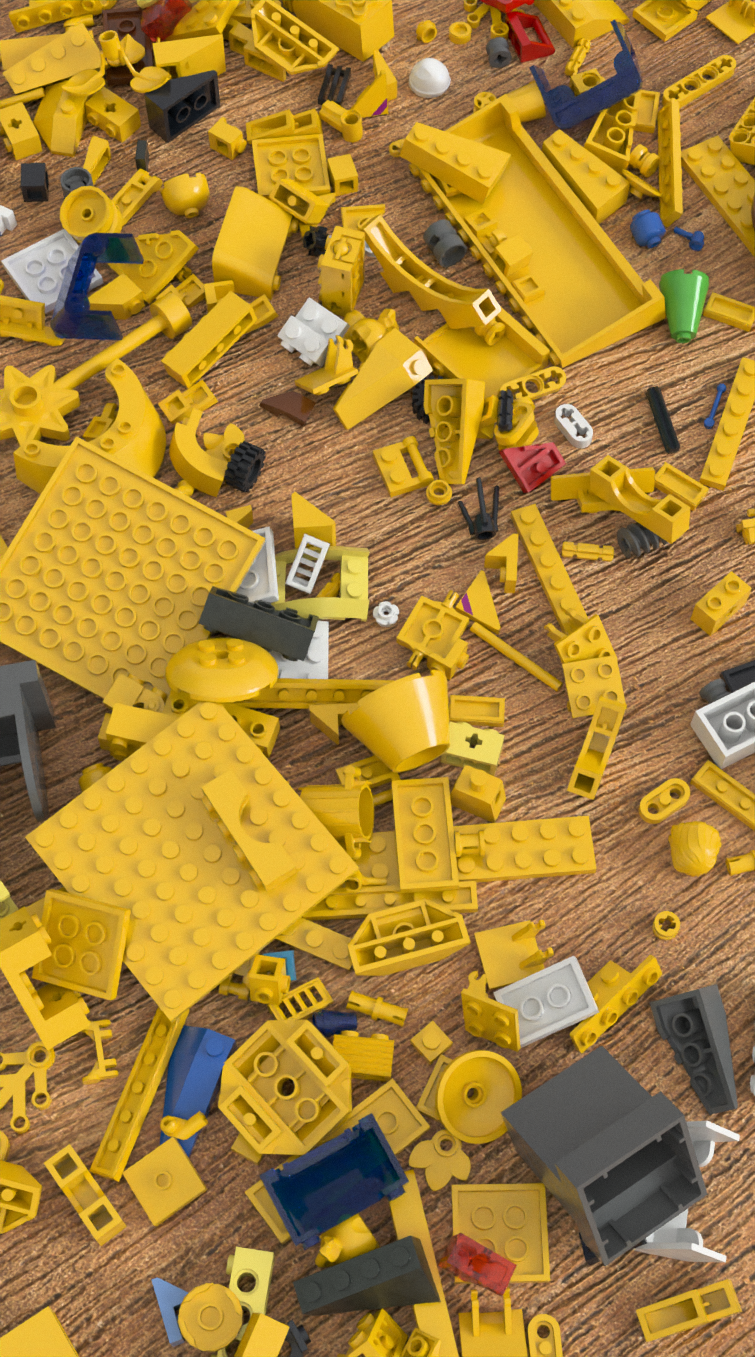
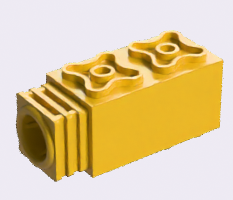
(349, 24)

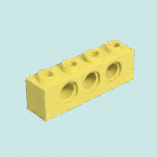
(258, 1265)

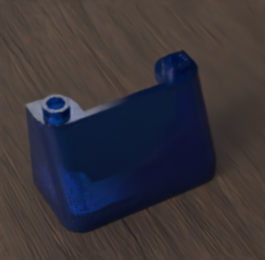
(334, 1182)

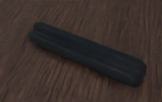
(663, 420)

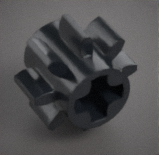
(315, 240)

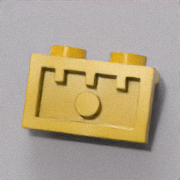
(377, 1337)

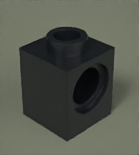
(34, 182)

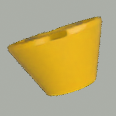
(404, 721)

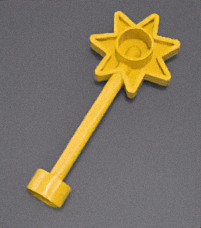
(38, 403)

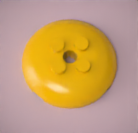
(221, 670)

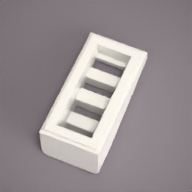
(299, 583)

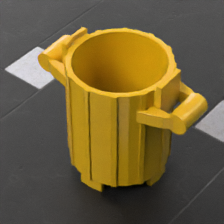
(344, 809)

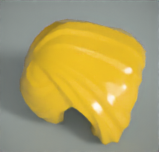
(694, 847)

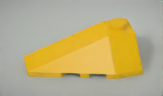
(454, 417)

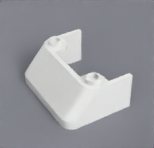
(674, 1238)

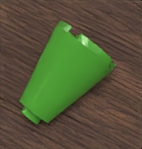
(684, 302)

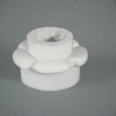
(386, 620)

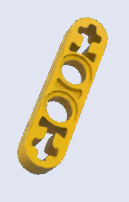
(695, 79)

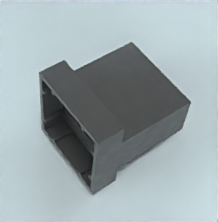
(607, 1152)

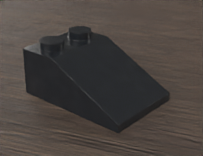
(182, 103)

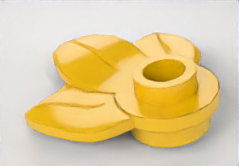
(223, 446)
(440, 1164)

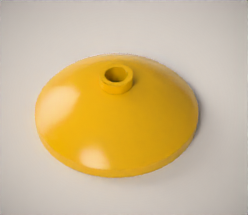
(494, 1087)

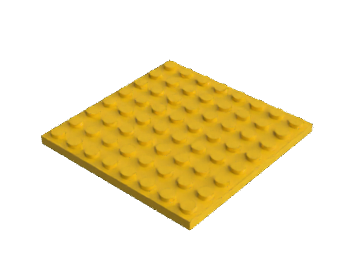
(115, 572)
(156, 850)

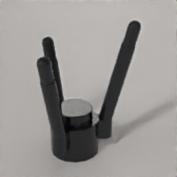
(483, 526)

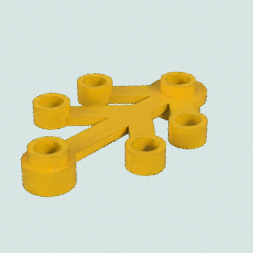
(498, 28)
(14, 1084)

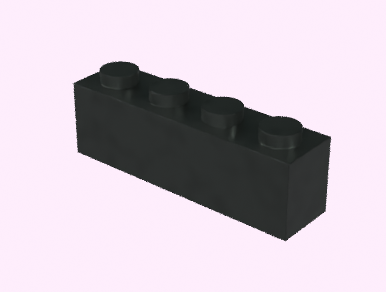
(258, 623)
(375, 1280)

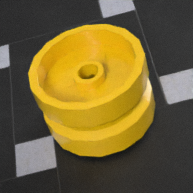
(89, 212)

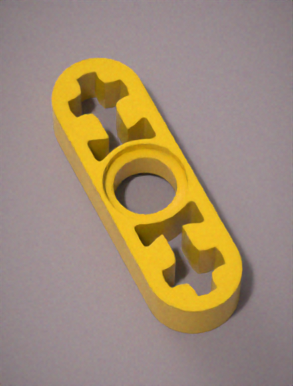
(539, 379)

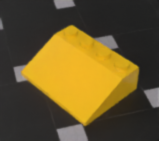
(581, 17)

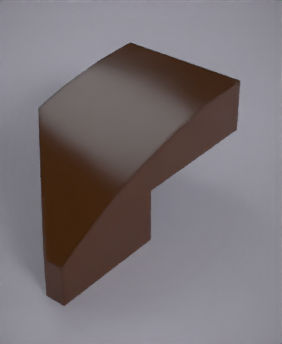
(290, 405)

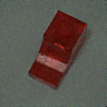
(162, 17)
(477, 1264)

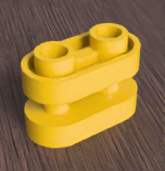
(523, 429)

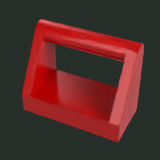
(524, 48)

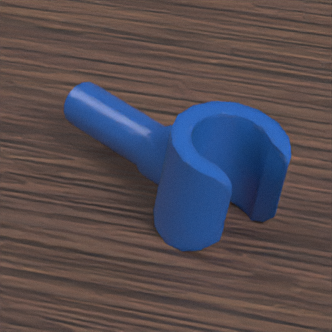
(696, 238)

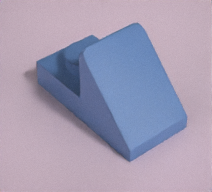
(169, 1301)

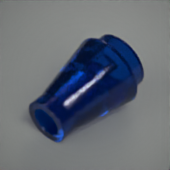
(333, 1022)

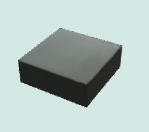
(142, 155)

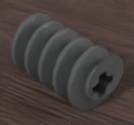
(637, 537)

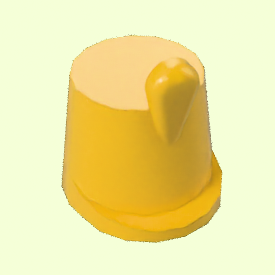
(528, 102)

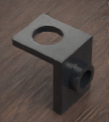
(298, 1339)

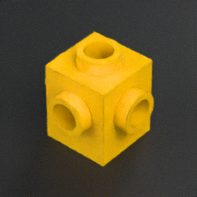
(267, 980)

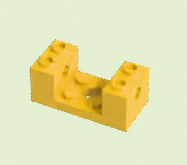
(53, 1009)

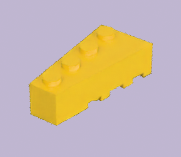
(56, 61)
(613, 134)
(590, 179)

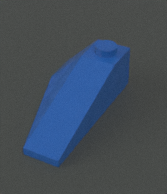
(195, 1076)

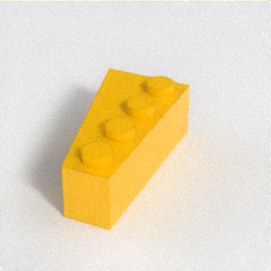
(455, 160)

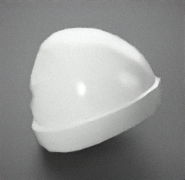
(429, 78)

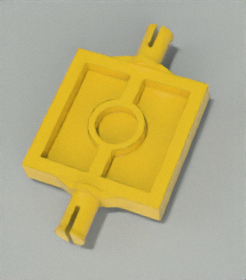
(432, 628)

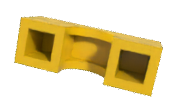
(85, 1195)

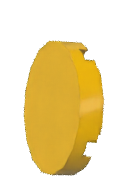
(210, 1317)

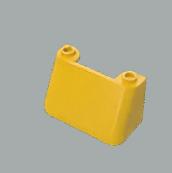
(252, 243)

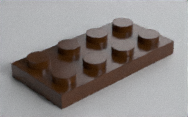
(126, 22)

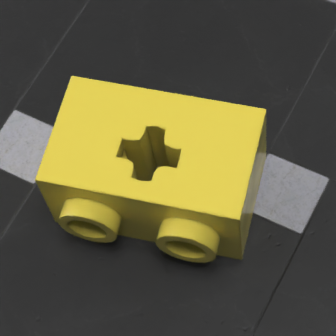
(484, 755)

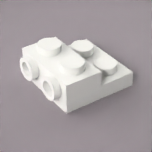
(310, 332)

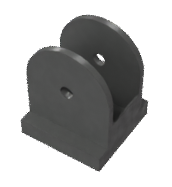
(24, 712)

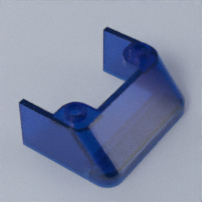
(572, 110)
(72, 313)

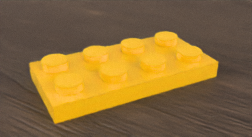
(424, 835)

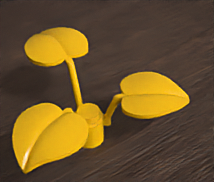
(117, 53)

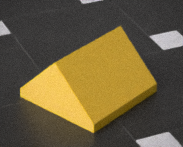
(311, 521)

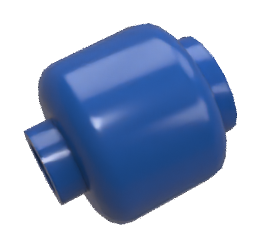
(647, 229)

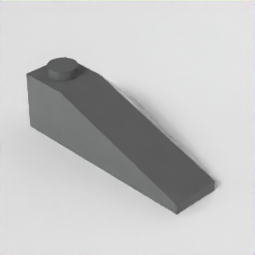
(699, 1036)

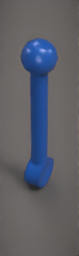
(709, 422)

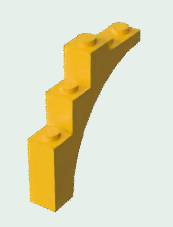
(405, 272)

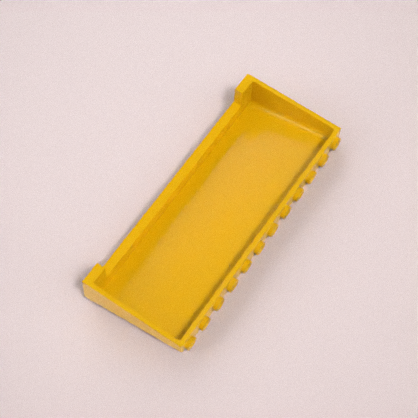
(587, 282)

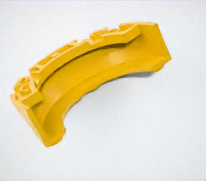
(133, 438)

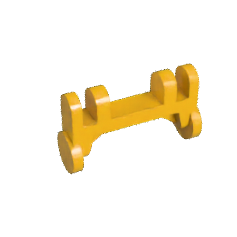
(99, 1070)

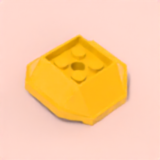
(254, 1083)

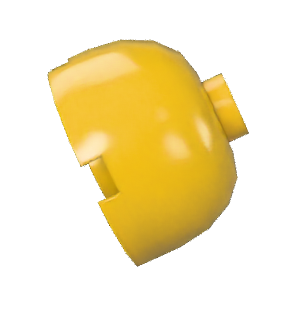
(186, 195)

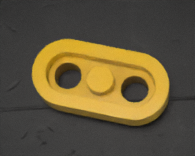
(663, 802)
(547, 1346)

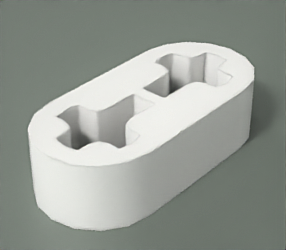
(576, 424)

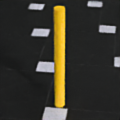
(516, 656)

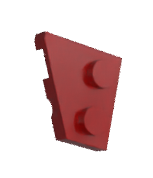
(532, 463)

